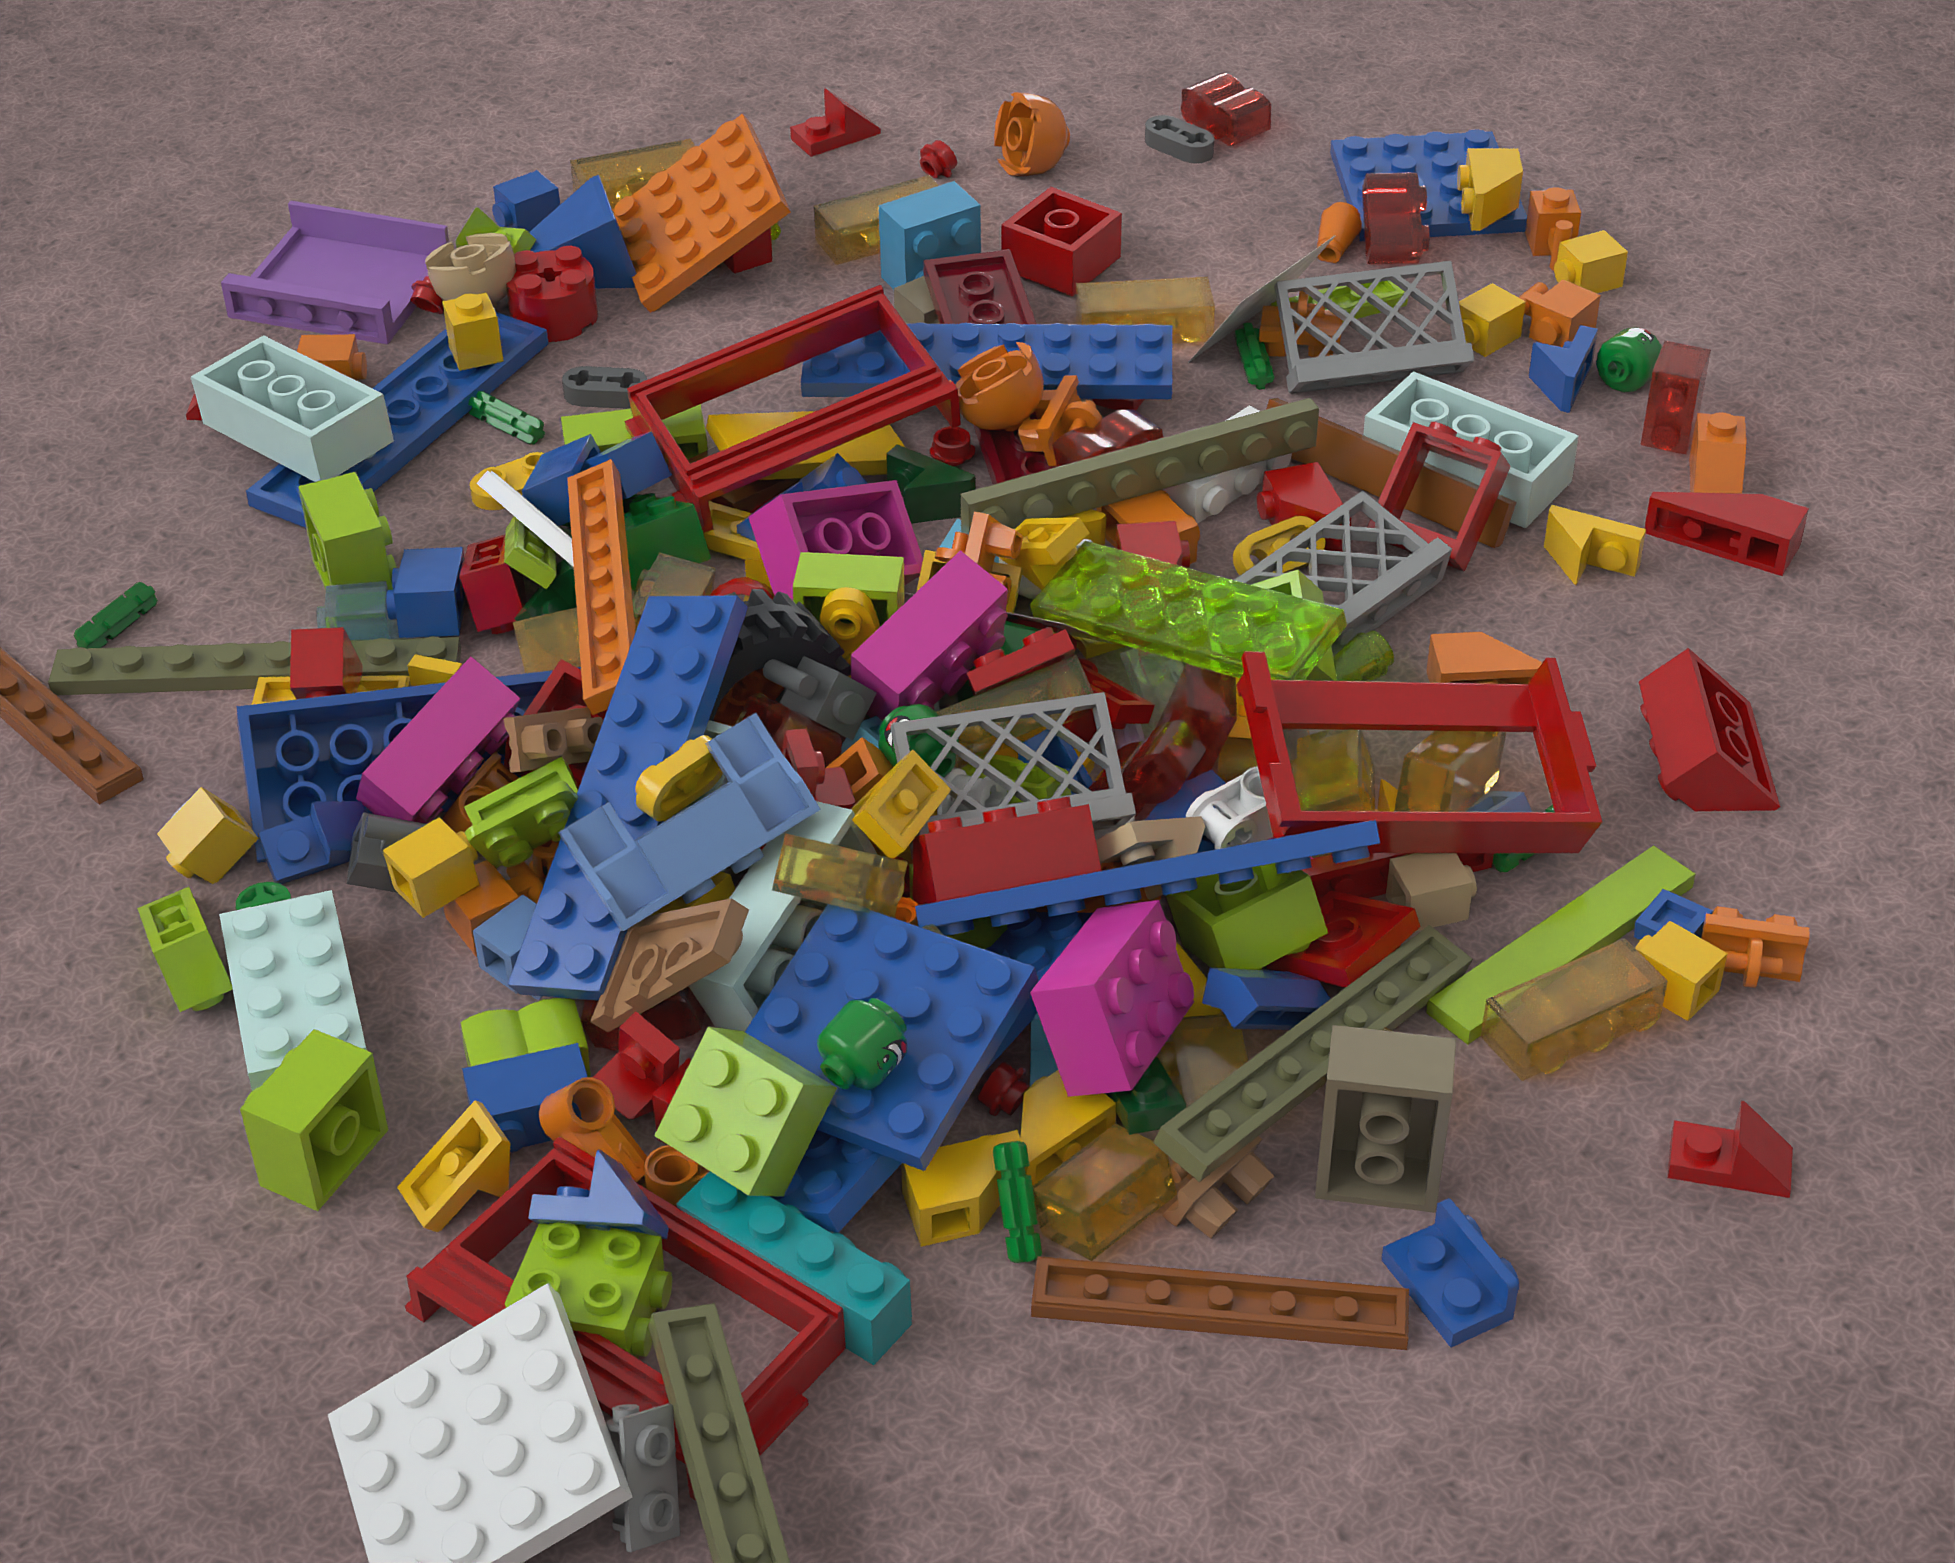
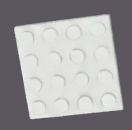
(481, 1445)

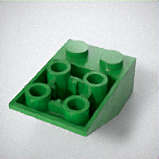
(658, 527)

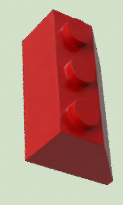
(1705, 739)
(1003, 851)

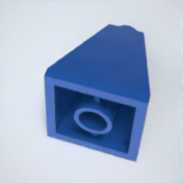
(590, 225)

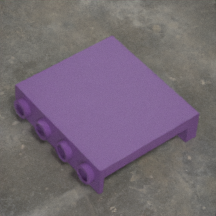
(337, 273)

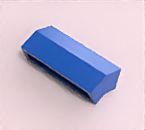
(1263, 997)

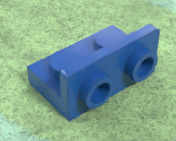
(1454, 1275)

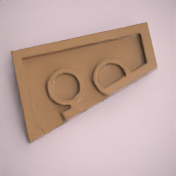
(668, 955)

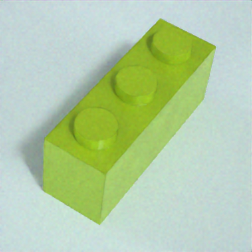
(609, 429)

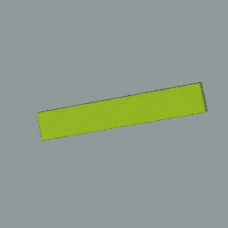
(1572, 932)

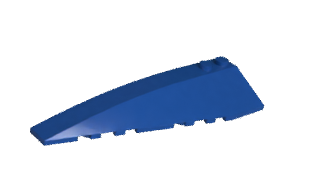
(324, 744)

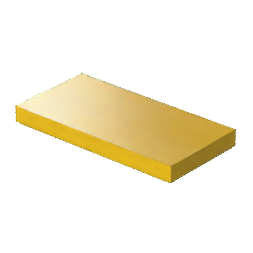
(864, 453)

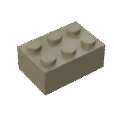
(1385, 1118)

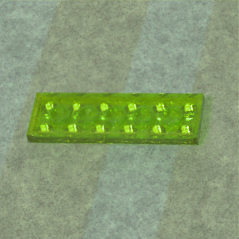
(1187, 613)

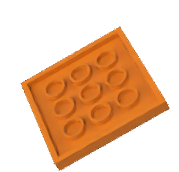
(699, 212)

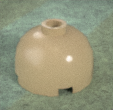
(473, 268)

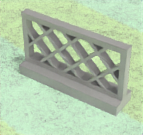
(1378, 365)
(1376, 599)
(1108, 807)

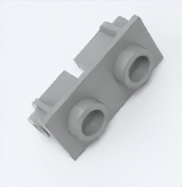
(649, 1463)

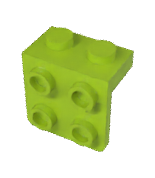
(522, 814)
(603, 1278)

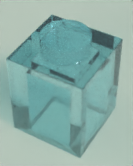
(357, 608)

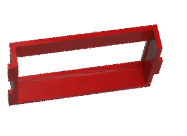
(806, 436)
(1418, 706)
(476, 1291)

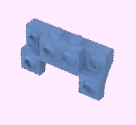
(691, 847)

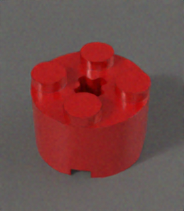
(553, 291)

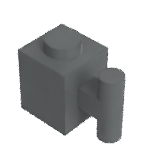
(822, 694)
(369, 839)

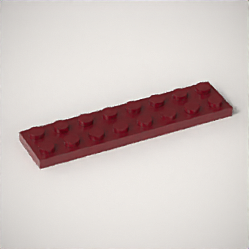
(986, 291)

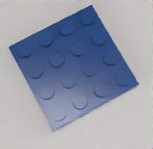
(1436, 162)
(946, 991)

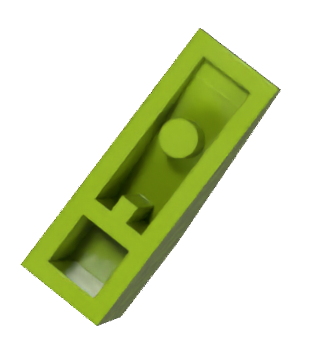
(185, 951)

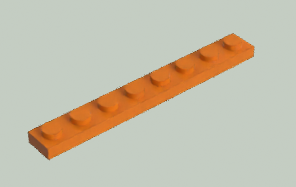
(601, 580)

